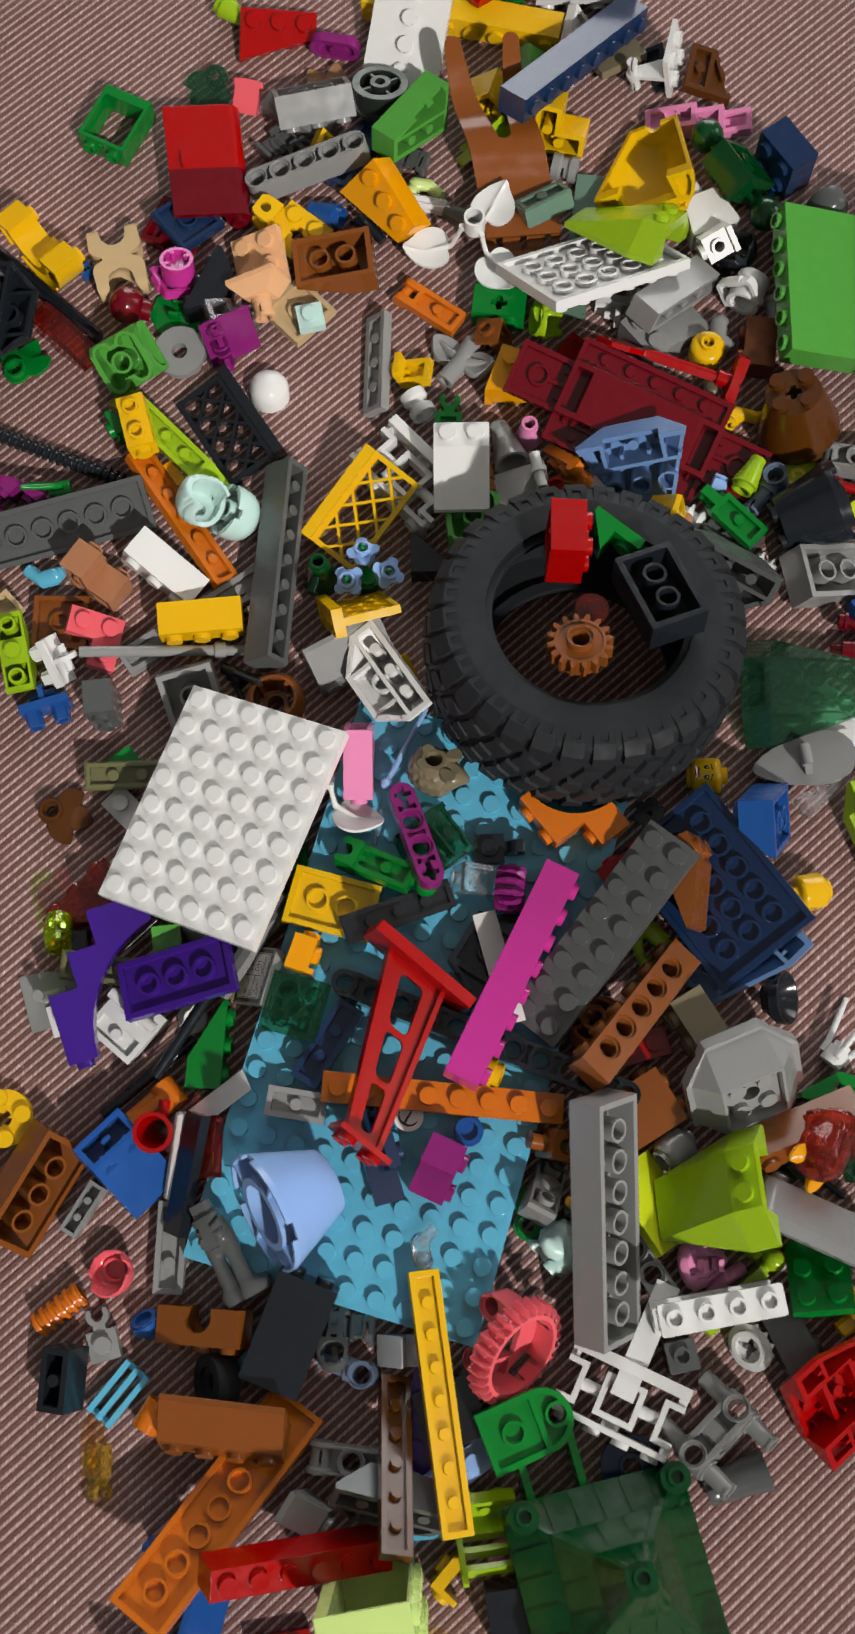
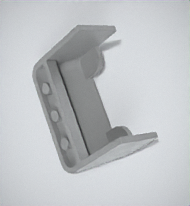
(811, 1219)

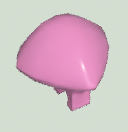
(699, 1265)

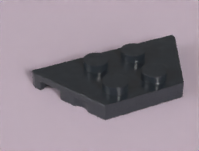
(468, 960)

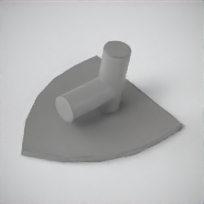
(36, 990)

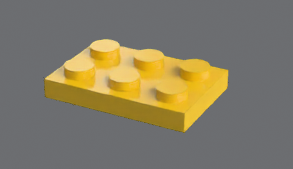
(321, 897)

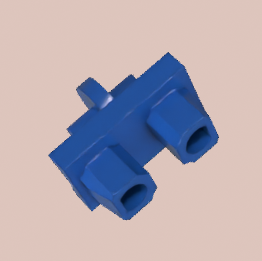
(43, 704)

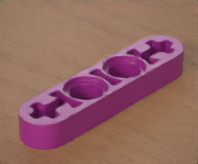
(418, 835)

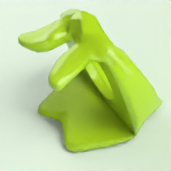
(543, 322)

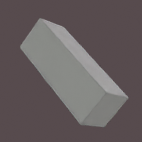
(84, 1209)

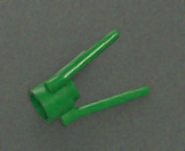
(55, 488)

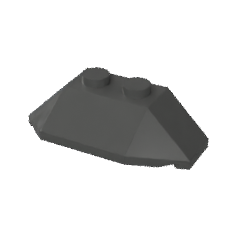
(754, 576)
(358, 1500)

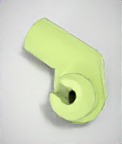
(426, 185)

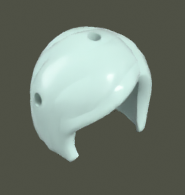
(201, 500)

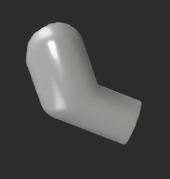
(719, 326)

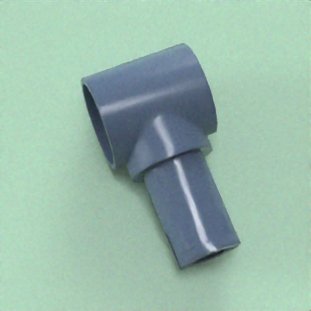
(768, 488)
(350, 1372)

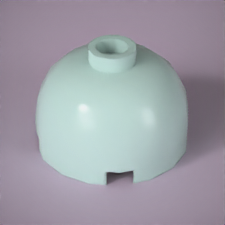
(239, 516)

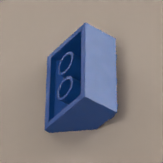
(765, 816)

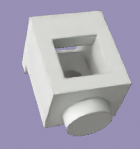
(707, 240)

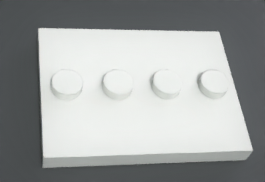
(408, 35)

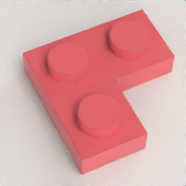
(99, 630)

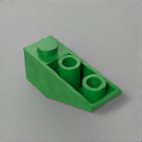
(208, 1058)

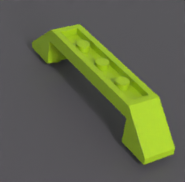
(176, 445)

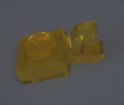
(97, 1467)

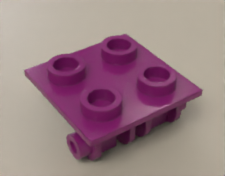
(229, 336)

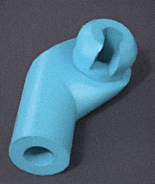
(46, 578)

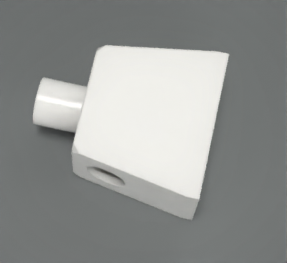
(707, 210)

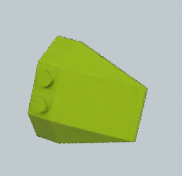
(632, 230)
(719, 1197)

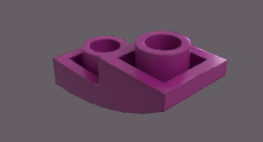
(10, 490)

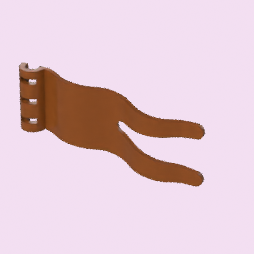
(517, 158)

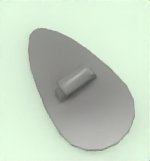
(809, 760)

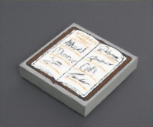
(258, 977)

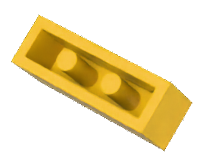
(200, 620)

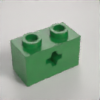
(508, 301)

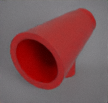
(147, 1129)

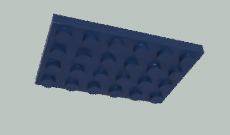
(749, 899)

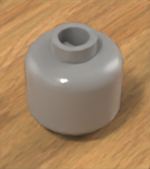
(674, 1148)

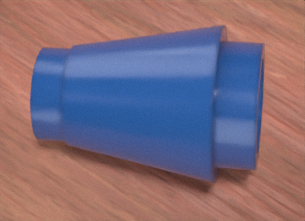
(330, 213)

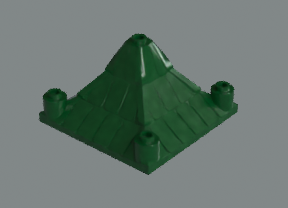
(614, 1558)

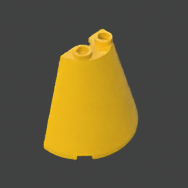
(650, 169)

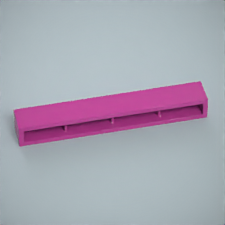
(510, 976)

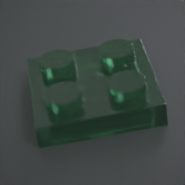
(294, 1006)

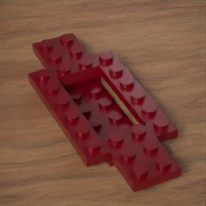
(613, 389)

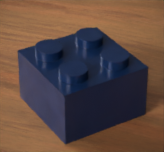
(786, 157)

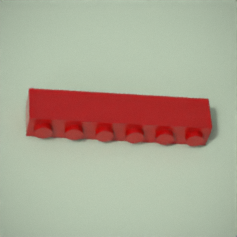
(289, 1563)

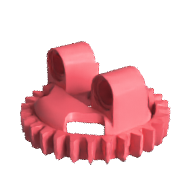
(534, 1331)

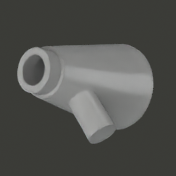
(507, 449)

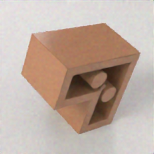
(93, 575)

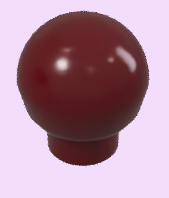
(129, 305)

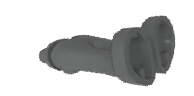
(219, 1242)

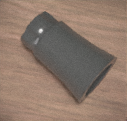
(749, 1475)

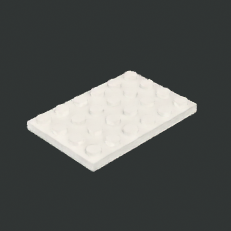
(583, 272)

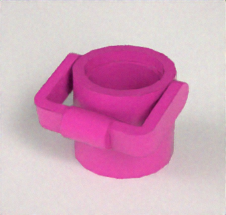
(176, 271)

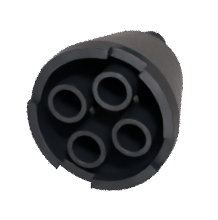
(813, 510)

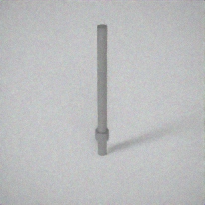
(219, 650)

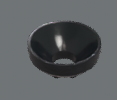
(780, 998)

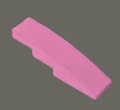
(733, 121)

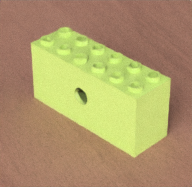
(375, 1603)

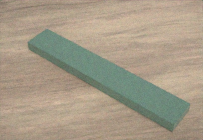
(585, 192)

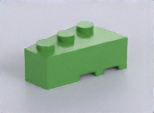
(413, 118)

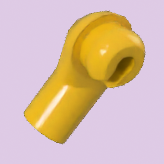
(740, 415)

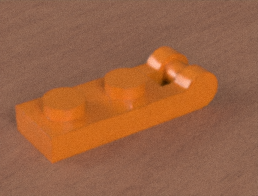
(430, 307)
(567, 465)

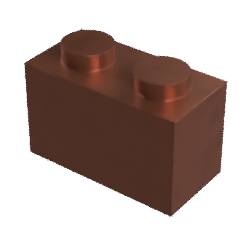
(759, 344)

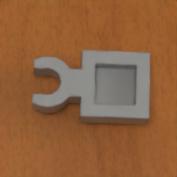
(104, 1341)

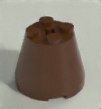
(797, 418)

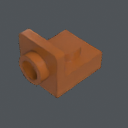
(492, 333)

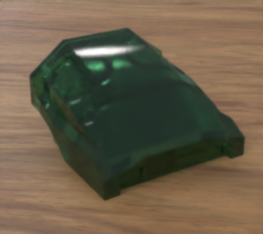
(447, 836)

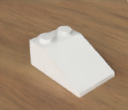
(461, 467)

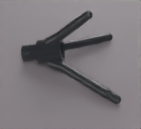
(239, 678)

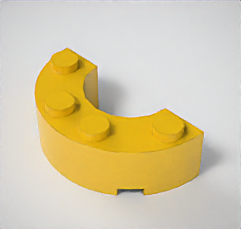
(47, 257)

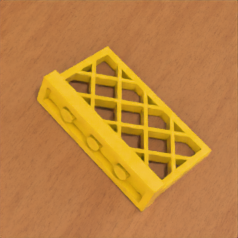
(341, 493)
(354, 610)

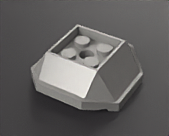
(742, 1076)

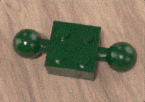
(735, 172)

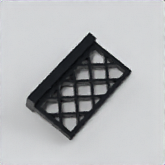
(252, 420)

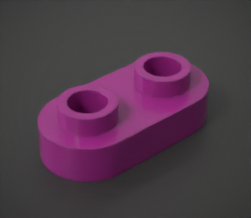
(335, 46)

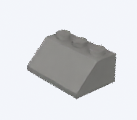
(314, 104)
(328, 659)

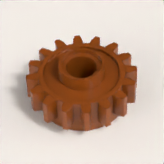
(579, 645)

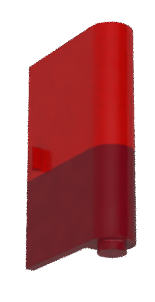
(207, 163)

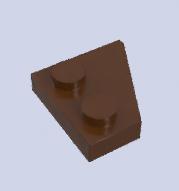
(705, 76)

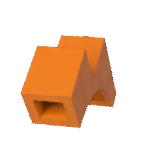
(556, 827)

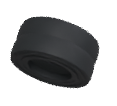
(217, 1377)

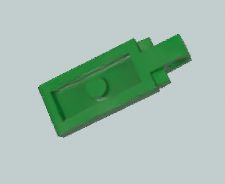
(733, 516)

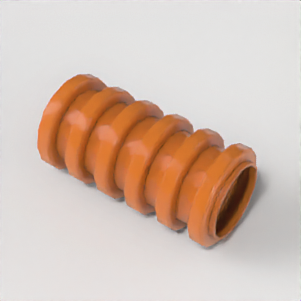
(58, 1309)

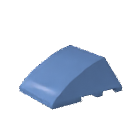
(636, 456)

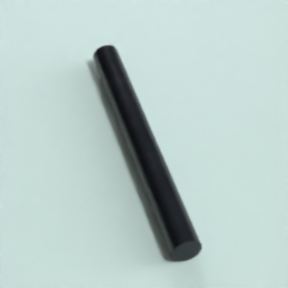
(142, 1082)

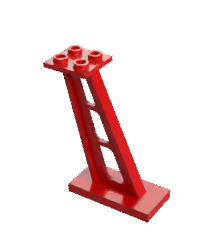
(436, 988)

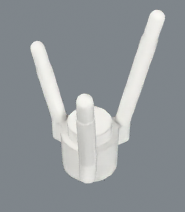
(837, 1053)

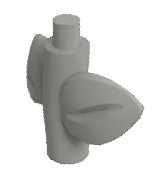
(459, 358)

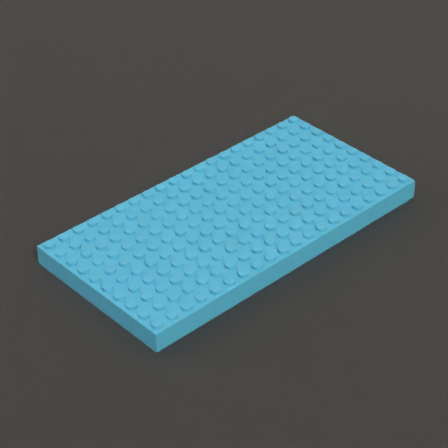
(371, 1245)

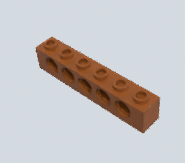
(664, 979)

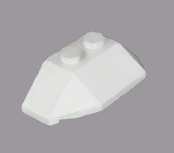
(383, 677)

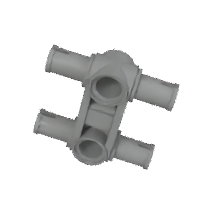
(717, 1434)

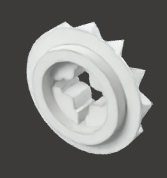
(741, 1350)

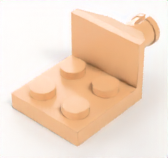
(260, 270)

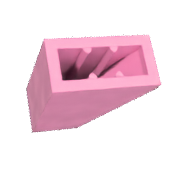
(359, 763)

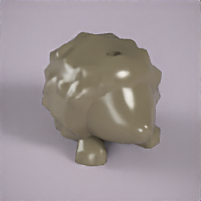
(436, 770)

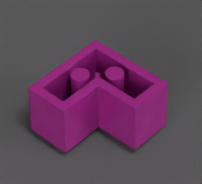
(438, 1168)

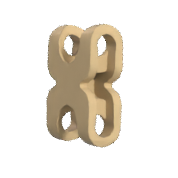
(118, 262)

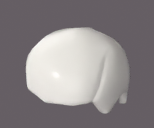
(269, 391)

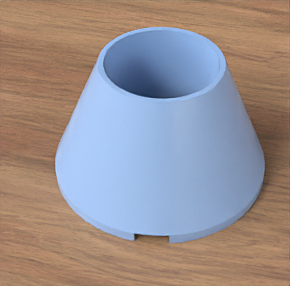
(287, 1201)

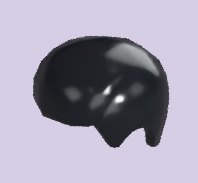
(745, 256)

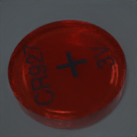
(593, 605)

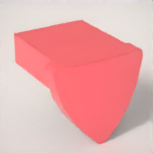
(247, 95)

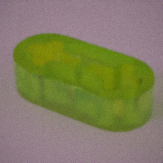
(54, 933)

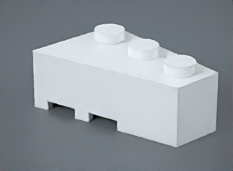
(163, 567)

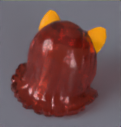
(824, 1146)

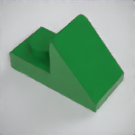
(610, 531)

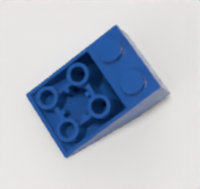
(121, 1167)

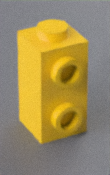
(137, 426)

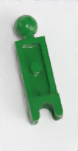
(379, 867)

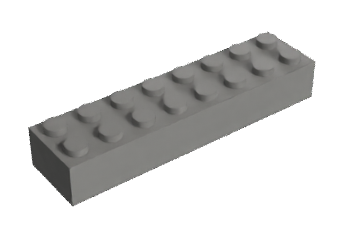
(605, 1218)

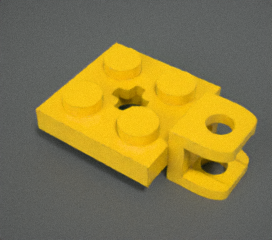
(290, 219)

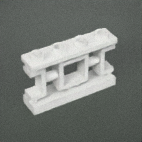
(420, 458)
(717, 1308)
(610, 1423)

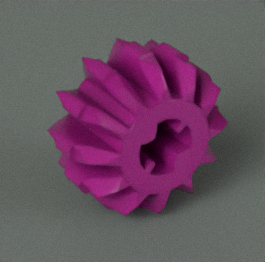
(510, 888)

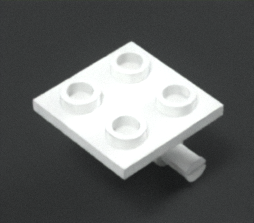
(660, 70)
(522, 479)

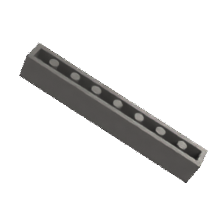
(276, 566)

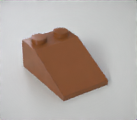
(336, 262)
(693, 891)

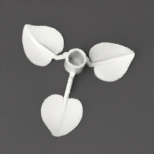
(491, 205)
(353, 817)

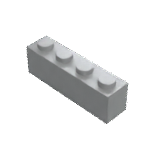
(671, 295)

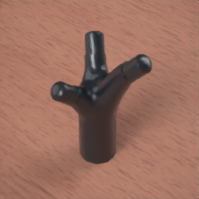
(375, 232)

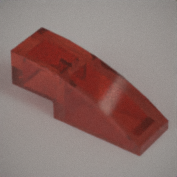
(63, 335)

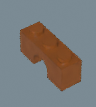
(180, 1326)

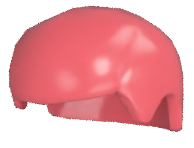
(110, 1273)

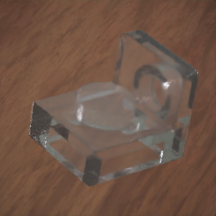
(473, 879)

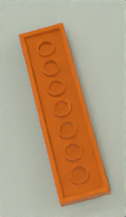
(208, 1520)

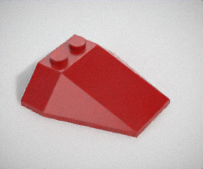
(824, 1403)

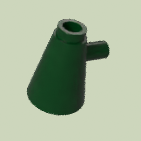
(319, 576)

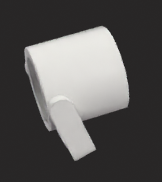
(745, 292)

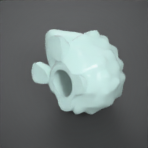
(555, 1247)

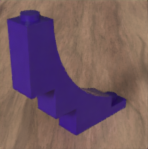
(76, 1009)

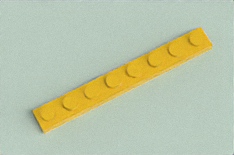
(440, 1405)

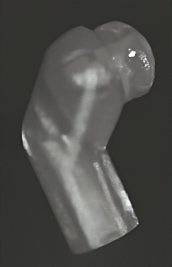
(421, 1246)

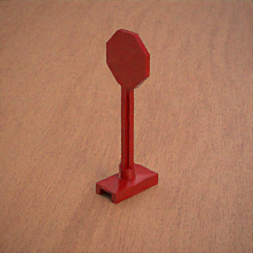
(730, 381)

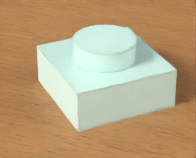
(310, 318)

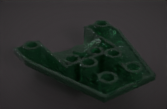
(793, 692)

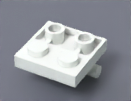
(122, 1037)

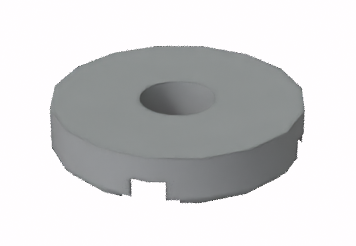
(185, 338)

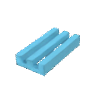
(101, 1414)

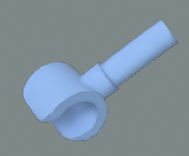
(719, 482)

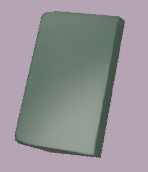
(545, 203)

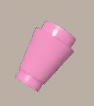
(529, 433)

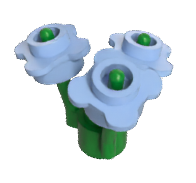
(367, 580)

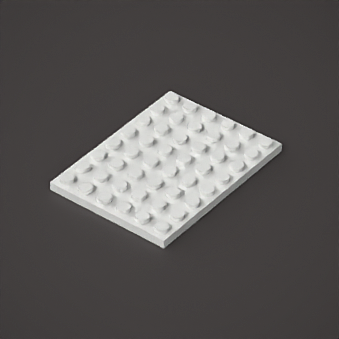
(224, 817)

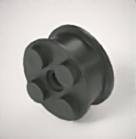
(377, 90)

